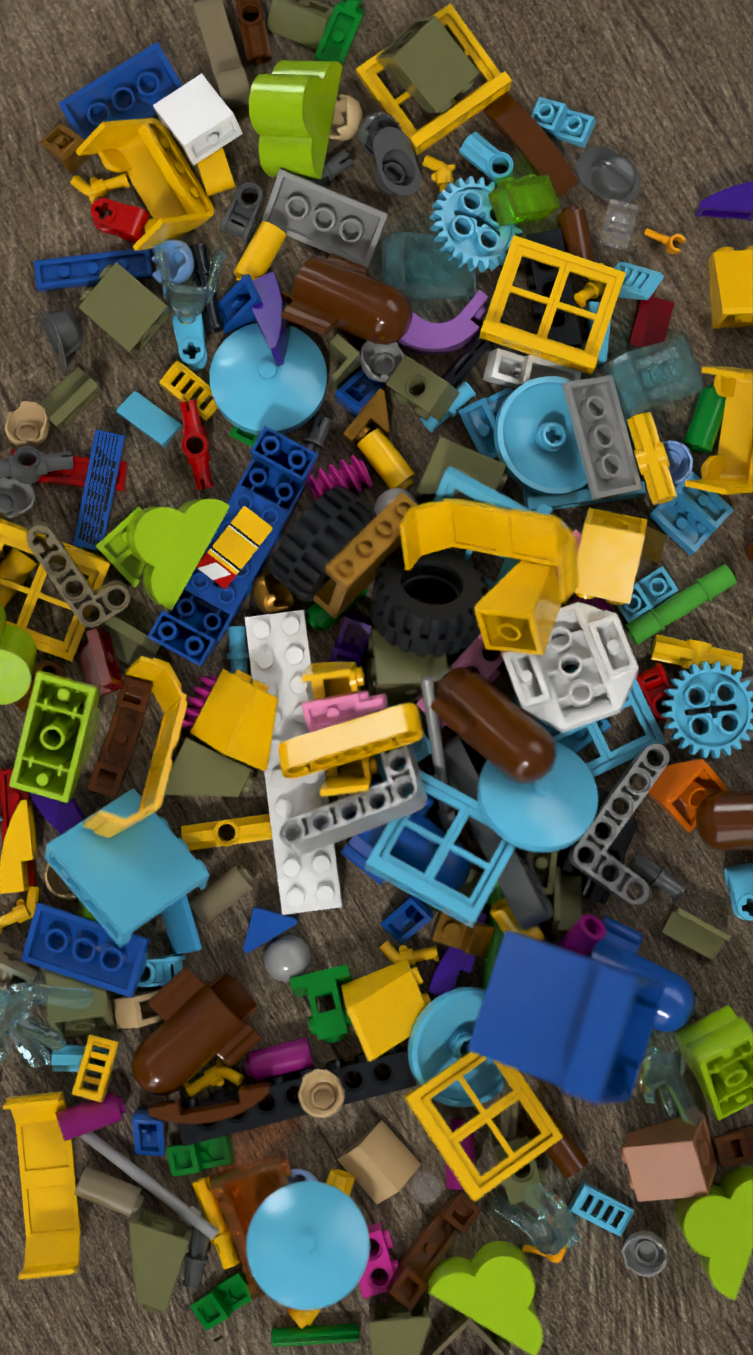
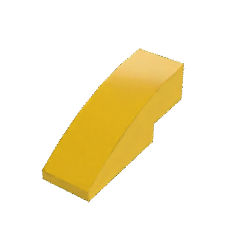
(18, 848)

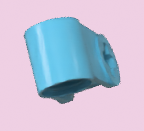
(191, 338)
(740, 887)
(162, 969)

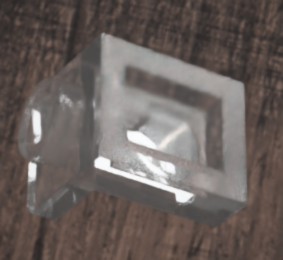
(618, 224)

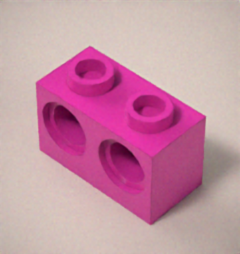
(378, 1259)

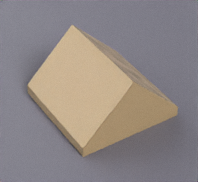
(380, 1162)

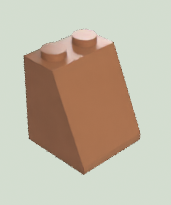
(670, 1160)

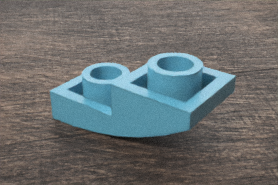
(563, 123)
(648, 593)

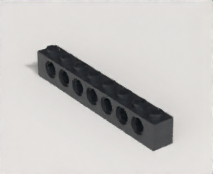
(288, 1108)

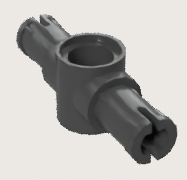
(39, 464)

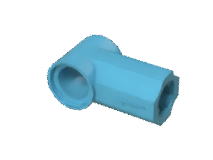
(486, 157)
(70, 1057)

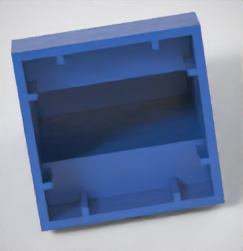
(567, 1018)

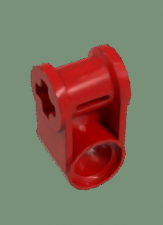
(124, 220)
(655, 688)

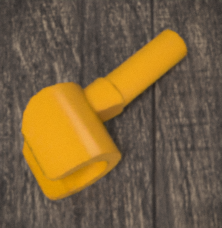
(666, 240)
(554, 1258)

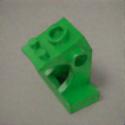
(330, 1024)

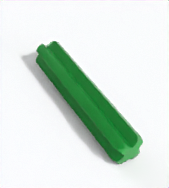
(315, 1335)

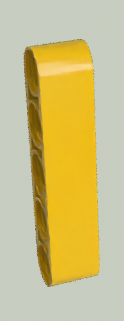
(350, 741)

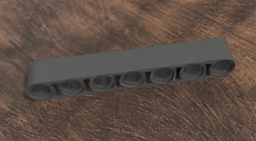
(518, 878)

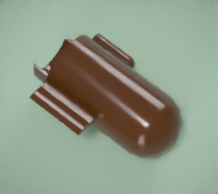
(346, 298)
(494, 726)
(727, 820)
(198, 1024)

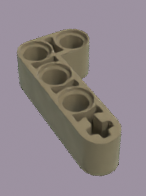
(222, 52)
(71, 571)

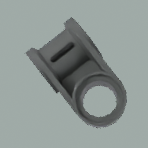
(240, 217)

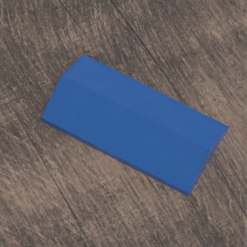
(122, 92)
(84, 950)

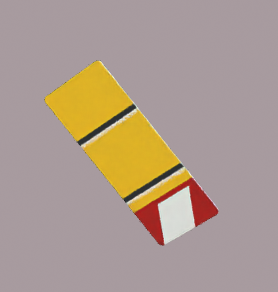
(234, 547)

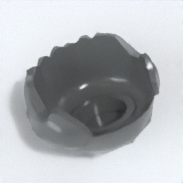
(371, 126)

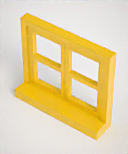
(460, 111)
(539, 344)
(88, 563)
(448, 1142)

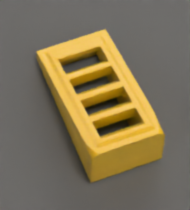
(172, 374)
(78, 1089)

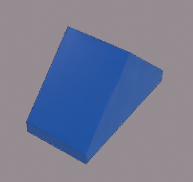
(237, 303)
(357, 393)
(407, 919)
(266, 925)
(148, 1133)

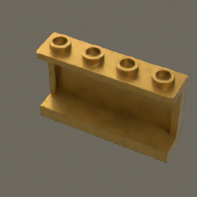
(358, 562)

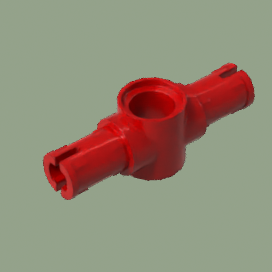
(193, 429)

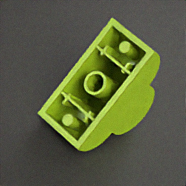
(295, 115)
(173, 544)
(17, 661)
(56, 736)
(721, 1059)
(721, 1228)
(493, 1291)

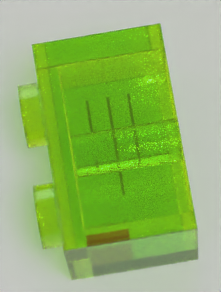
(523, 199)

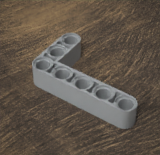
(365, 803)
(615, 823)

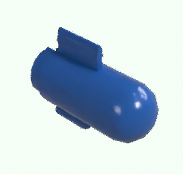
(410, 848)
(621, 950)

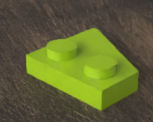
(116, 550)

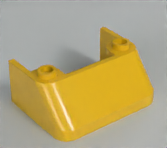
(158, 174)
(733, 465)
(331, 680)

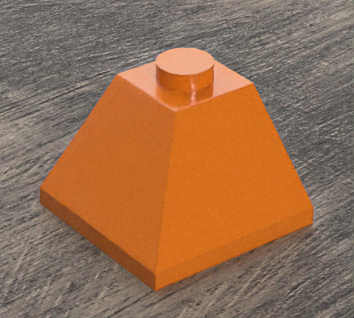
(684, 788)

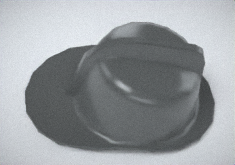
(396, 164)
(608, 174)
(63, 333)

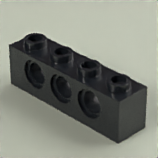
(539, 279)

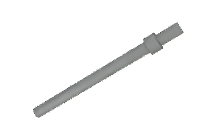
(445, 813)
(191, 1216)

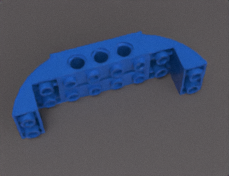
(271, 491)

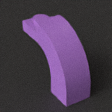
(446, 337)

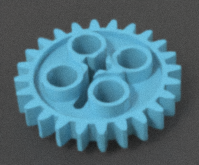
(473, 223)
(706, 683)

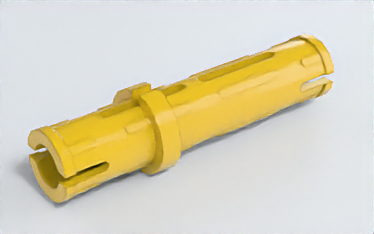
(212, 1213)

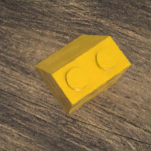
(731, 287)
(609, 555)
(520, 609)
(238, 718)
(385, 1006)

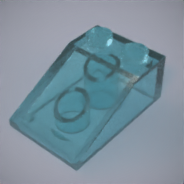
(421, 271)
(655, 376)

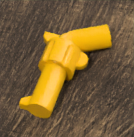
(443, 174)
(98, 187)
(591, 291)
(23, 910)
(405, 953)
(213, 1077)

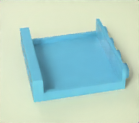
(128, 875)

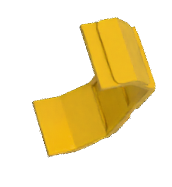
(491, 531)
(173, 703)
(46, 1186)

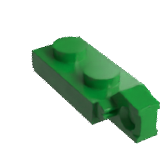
(340, 32)

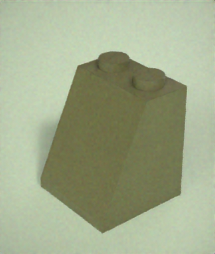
(429, 64)
(124, 308)
(466, 461)
(399, 672)
(208, 773)
(72, 1023)
(157, 1257)
(397, 1329)

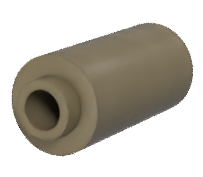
(222, 894)
(109, 1192)

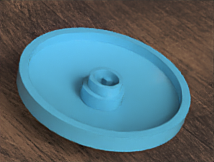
(258, 392)
(538, 438)
(543, 813)
(442, 1037)
(308, 1245)

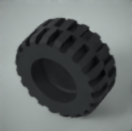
(317, 540)
(425, 626)

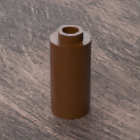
(575, 232)
(564, 1153)

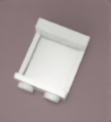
(198, 119)

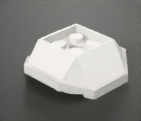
(596, 690)

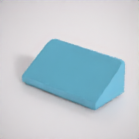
(149, 419)

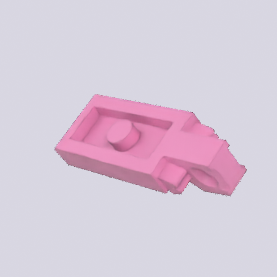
(341, 708)

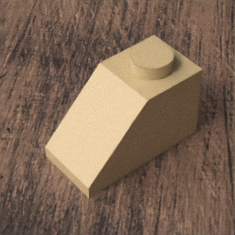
(135, 1011)

